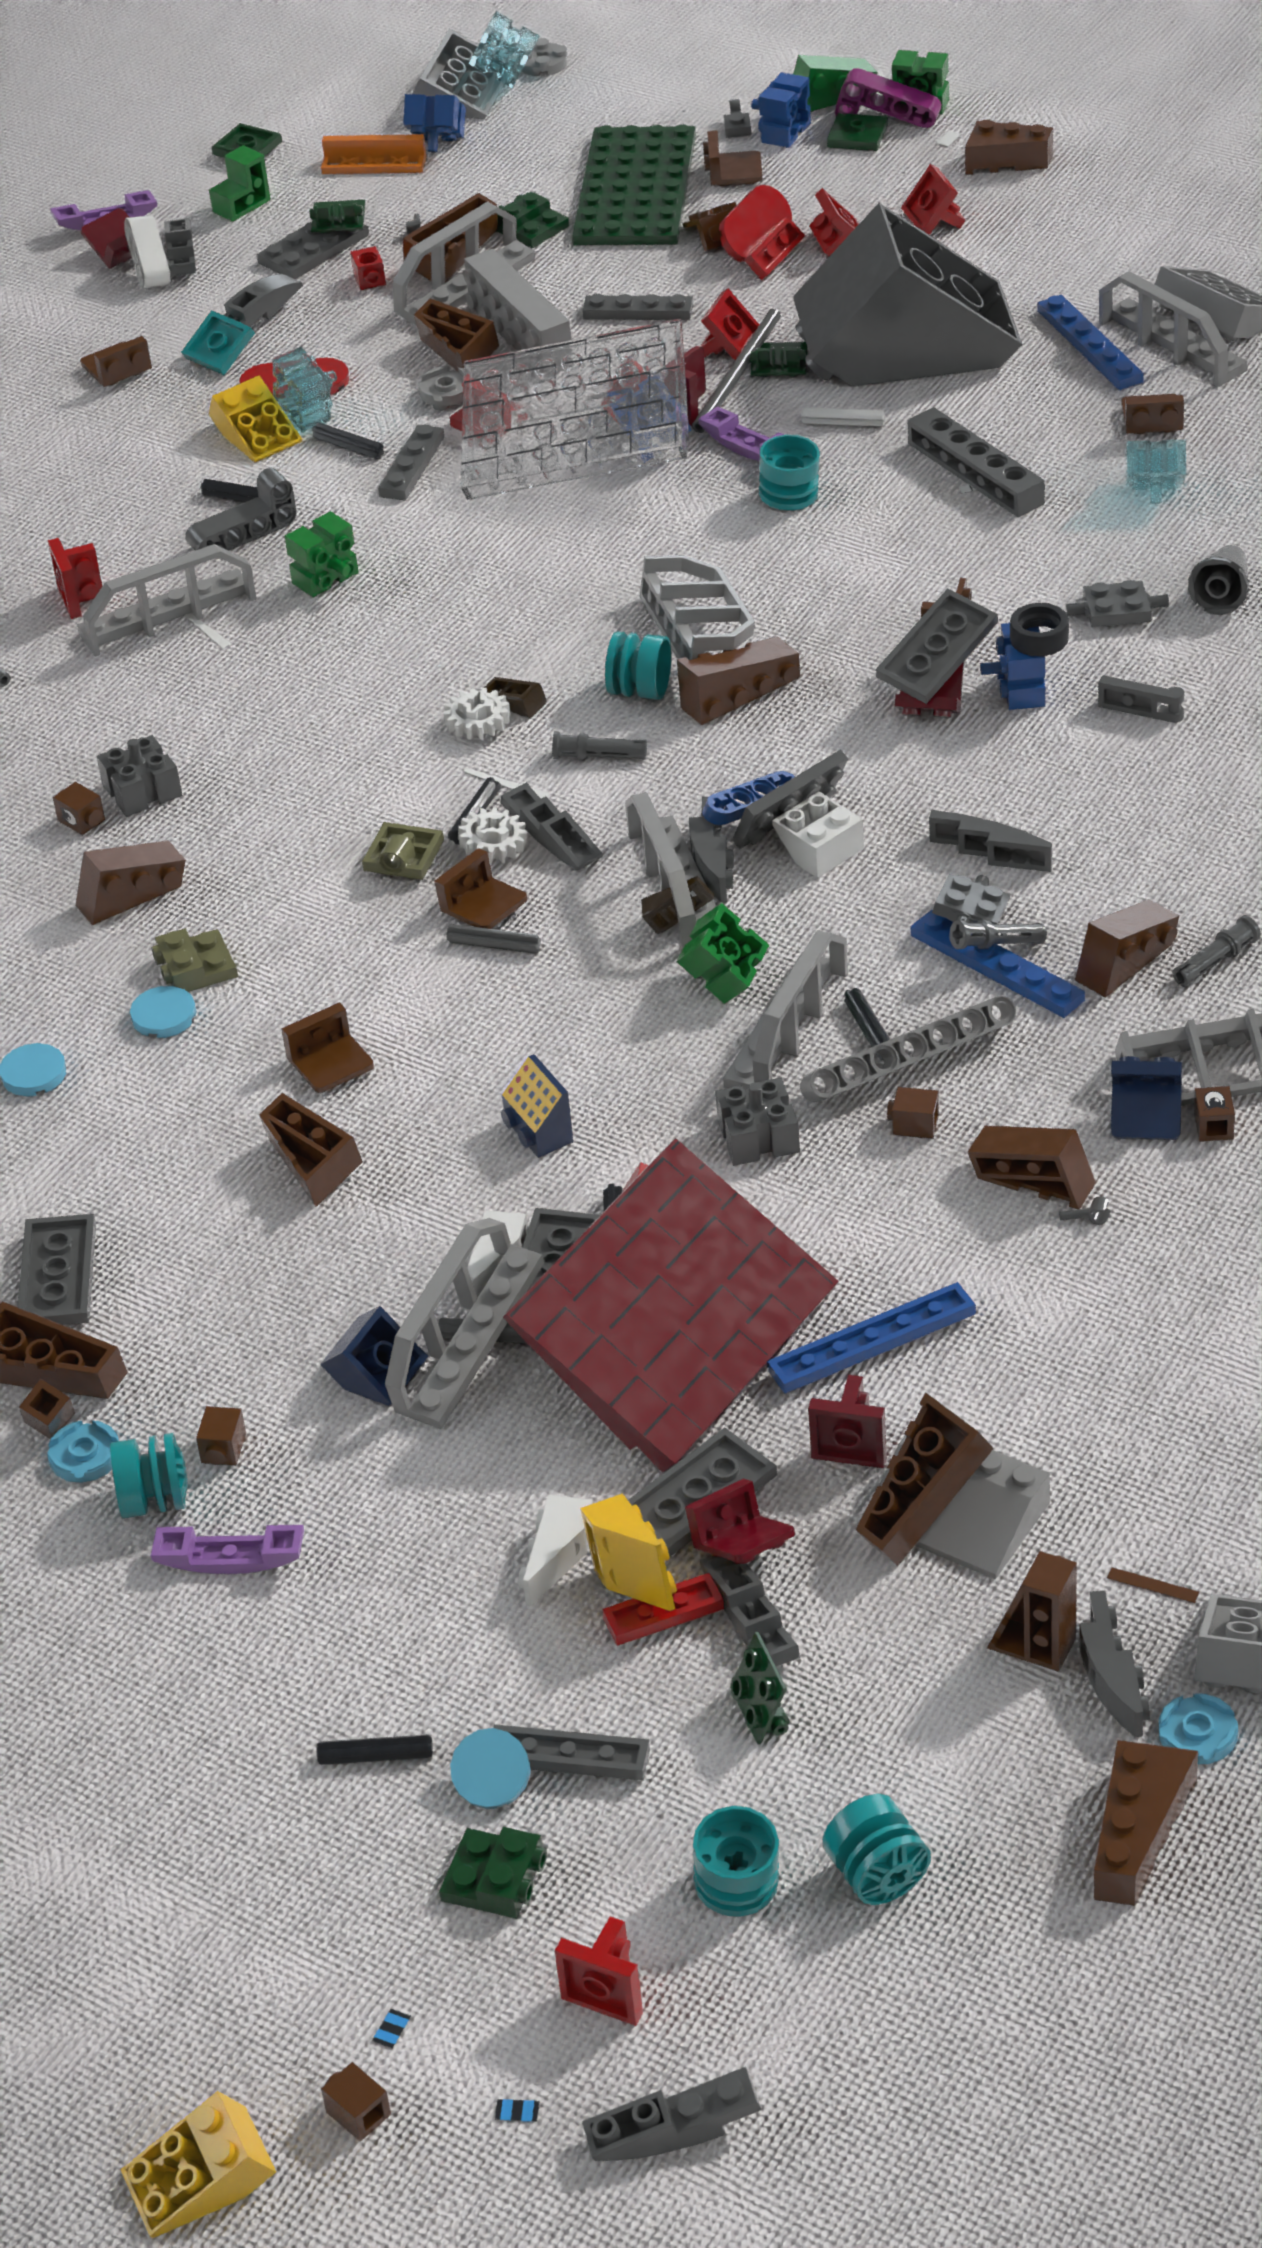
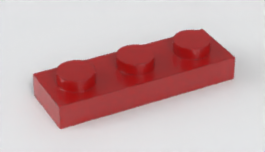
(774, 247)
(639, 1619)

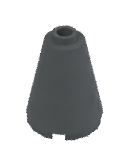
(1220, 581)

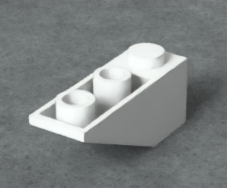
(483, 1258)
(557, 1546)

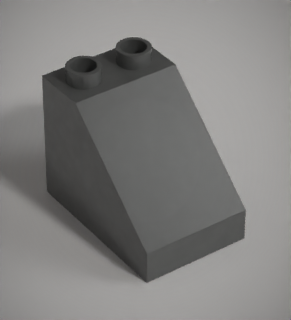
(901, 308)

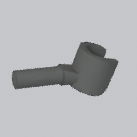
(413, 225)
(1097, 1213)

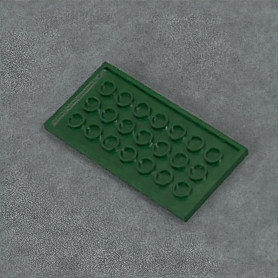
(635, 185)

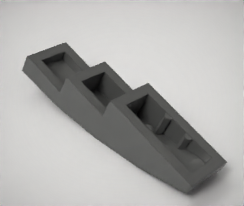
(180, 247)
(550, 828)
(982, 837)
(750, 1608)

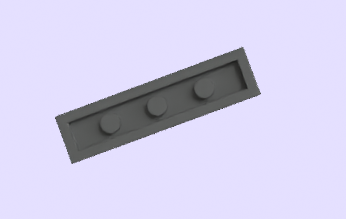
(637, 307)
(411, 462)
(583, 1752)

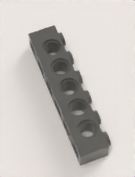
(976, 462)

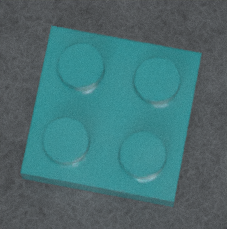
(217, 342)

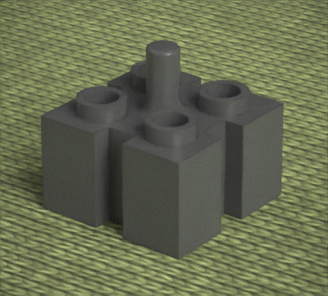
(139, 775)
(757, 1121)

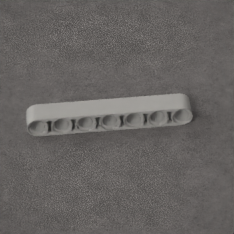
(922, 1042)

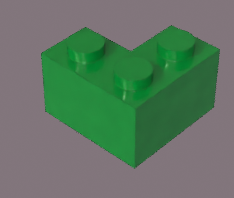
(245, 187)

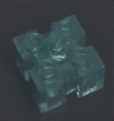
(504, 49)
(303, 388)
(1155, 464)

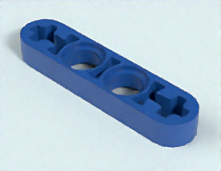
(746, 792)

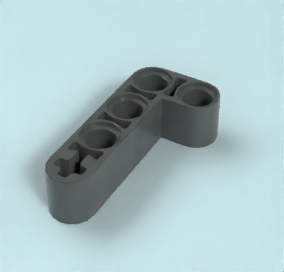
(251, 520)

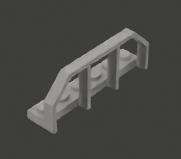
(455, 290)
(1208, 353)
(166, 607)
(675, 620)
(668, 857)
(796, 997)
(1199, 1039)
(475, 1335)

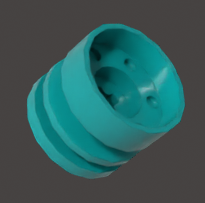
(789, 472)
(638, 665)
(148, 1475)
(876, 1849)
(736, 1861)

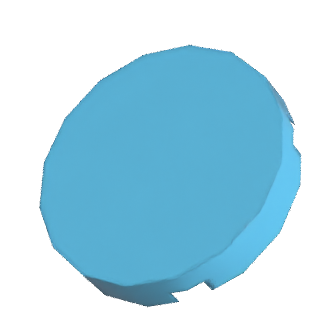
(163, 1011)
(32, 1069)
(81, 1451)
(1199, 1725)
(490, 1768)

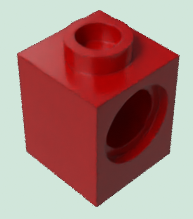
(368, 268)

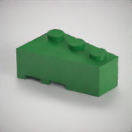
(827, 77)

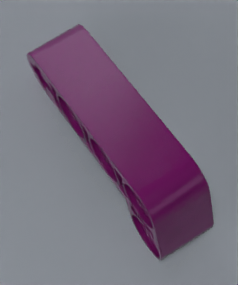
(921, 108)

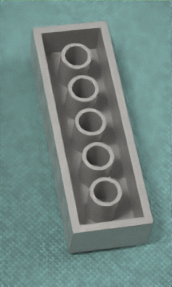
(512, 303)

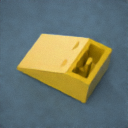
(253, 420)
(627, 1552)
(198, 2166)

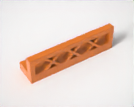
(373, 152)

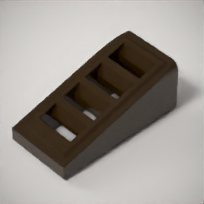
(523, 696)
(662, 916)

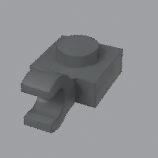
(736, 123)

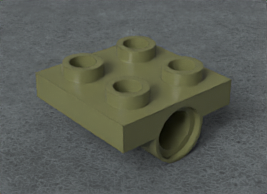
(403, 850)

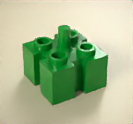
(923, 73)
(321, 554)
(722, 953)

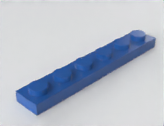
(1090, 342)
(1002, 967)
(871, 1337)

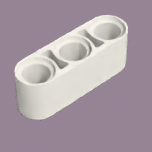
(147, 251)

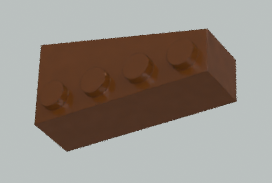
(455, 248)
(733, 678)
(59, 1355)
(922, 1479)
(1140, 1809)

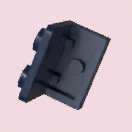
(1146, 1098)

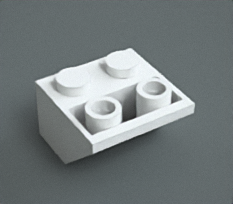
(820, 833)

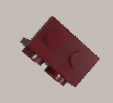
(108, 237)
(695, 380)
(942, 704)
(731, 1525)

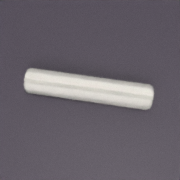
(843, 417)

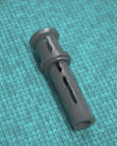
(585, 746)
(1030, 933)
(1226, 944)

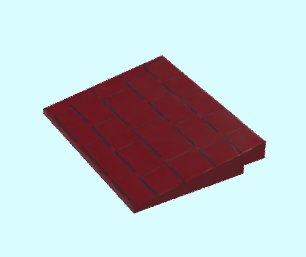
(669, 1304)

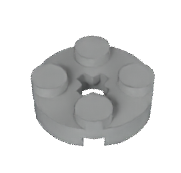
(546, 57)
(442, 387)

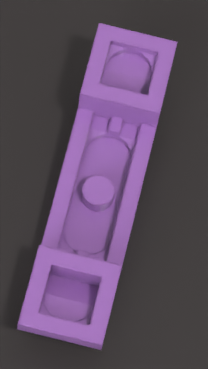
(135, 205)
(726, 430)
(227, 1554)

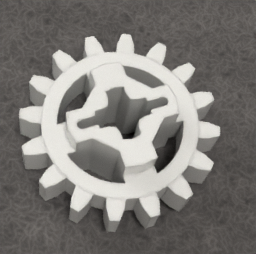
(477, 713)
(493, 834)

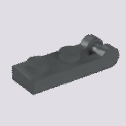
(1141, 699)

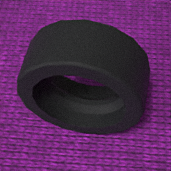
(1035, 642)

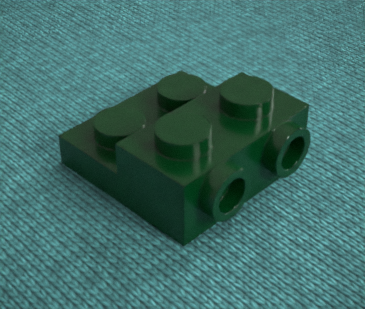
(533, 219)
(494, 1871)

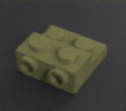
(193, 960)

